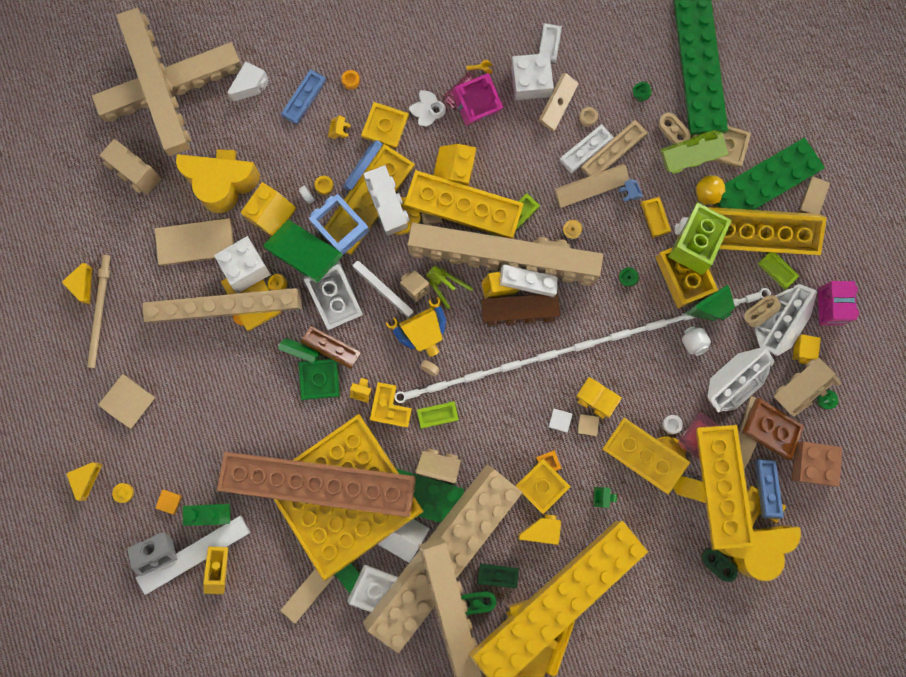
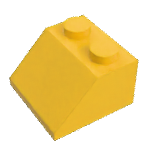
(455, 163)
(268, 209)

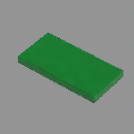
(302, 251)

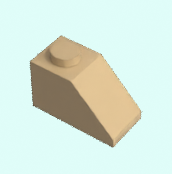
(414, 285)

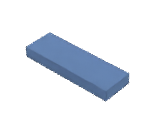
(303, 97)
(362, 165)
(769, 489)

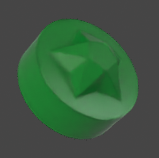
(642, 91)
(629, 277)
(828, 401)

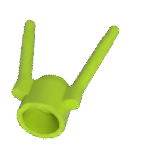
(438, 276)

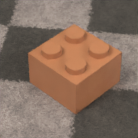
(817, 464)

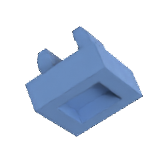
(633, 189)

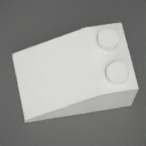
(334, 297)

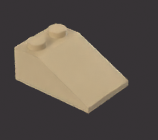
(438, 466)

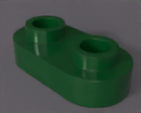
(718, 564)

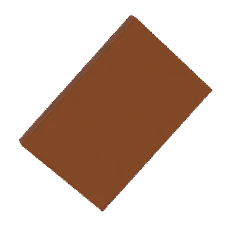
(773, 429)

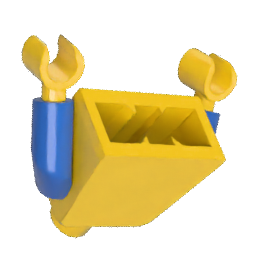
(422, 329)

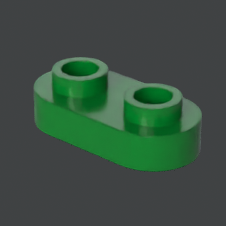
(476, 604)

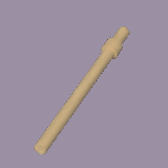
(103, 274)

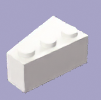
(386, 200)

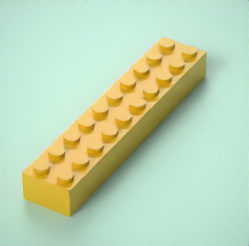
(558, 602)

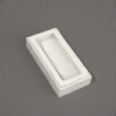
(550, 41)

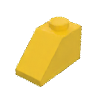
(543, 530)
(215, 570)

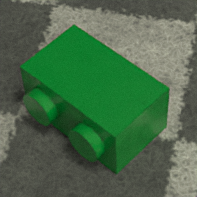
(206, 514)

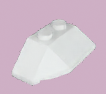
(785, 326)
(739, 379)

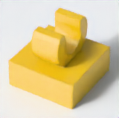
(336, 127)
(361, 392)

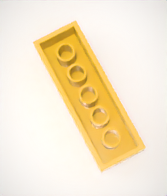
(773, 231)

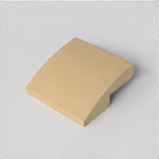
(126, 401)

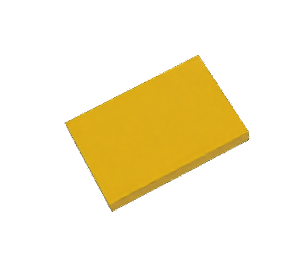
(252, 320)

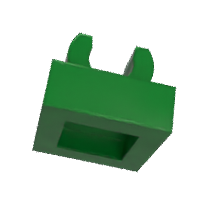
(603, 497)

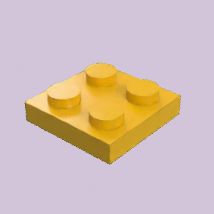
(385, 125)
(542, 486)

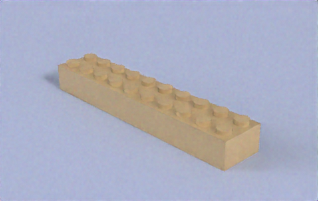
(498, 251)
(466, 530)

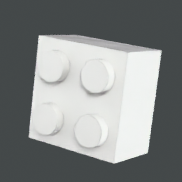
(532, 76)
(242, 265)

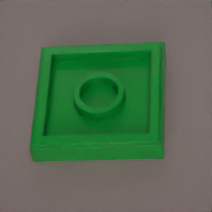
(319, 379)

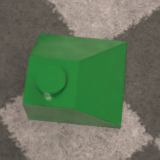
(715, 306)

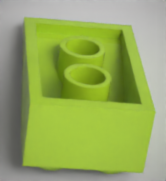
(700, 239)

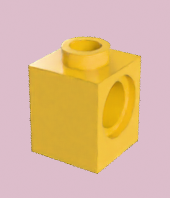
(806, 349)

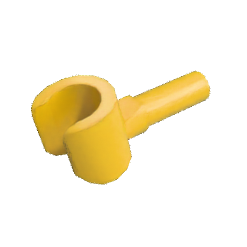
(483, 66)

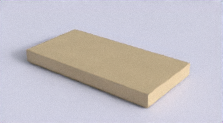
(192, 241)

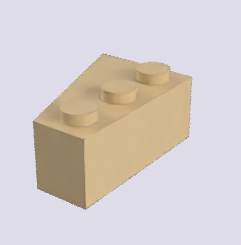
(130, 167)
(806, 387)

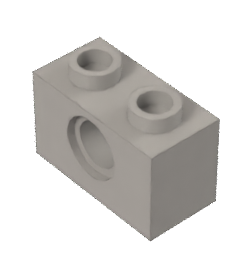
(152, 554)

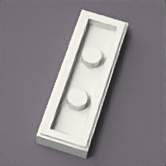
(586, 149)

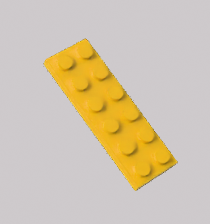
(360, 199)
(463, 204)
(725, 487)

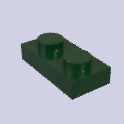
(498, 575)

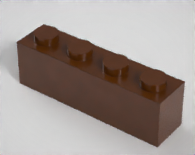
(519, 309)

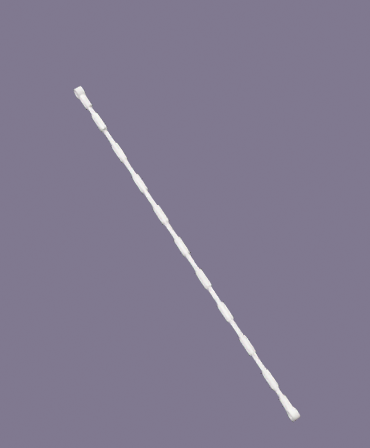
(553, 354)

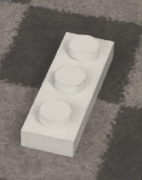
(528, 280)

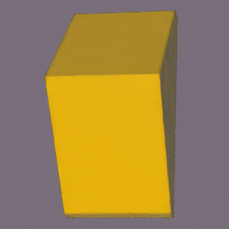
(80, 283)
(83, 479)

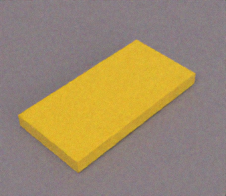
(646, 456)

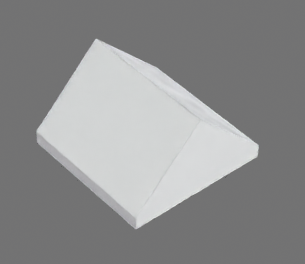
(406, 540)

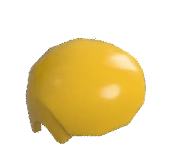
(710, 190)

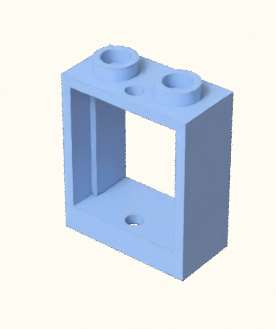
(350, 239)

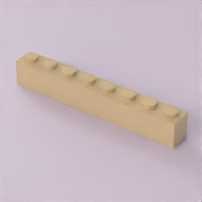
(182, 75)
(153, 81)
(222, 305)
(450, 607)

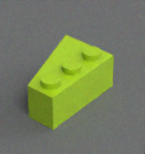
(694, 151)

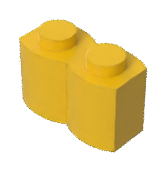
(598, 398)

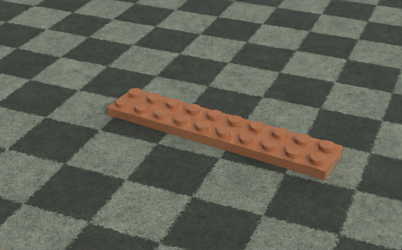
(317, 484)

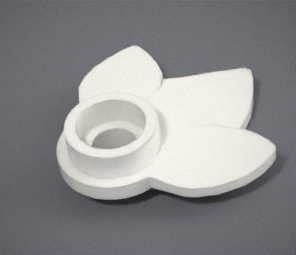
(425, 108)

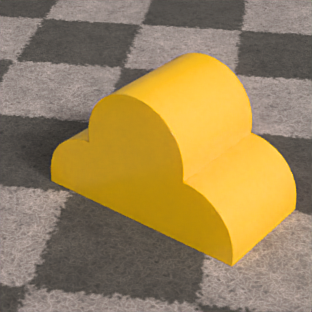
(218, 180)
(767, 557)

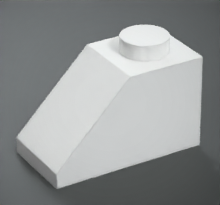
(248, 82)

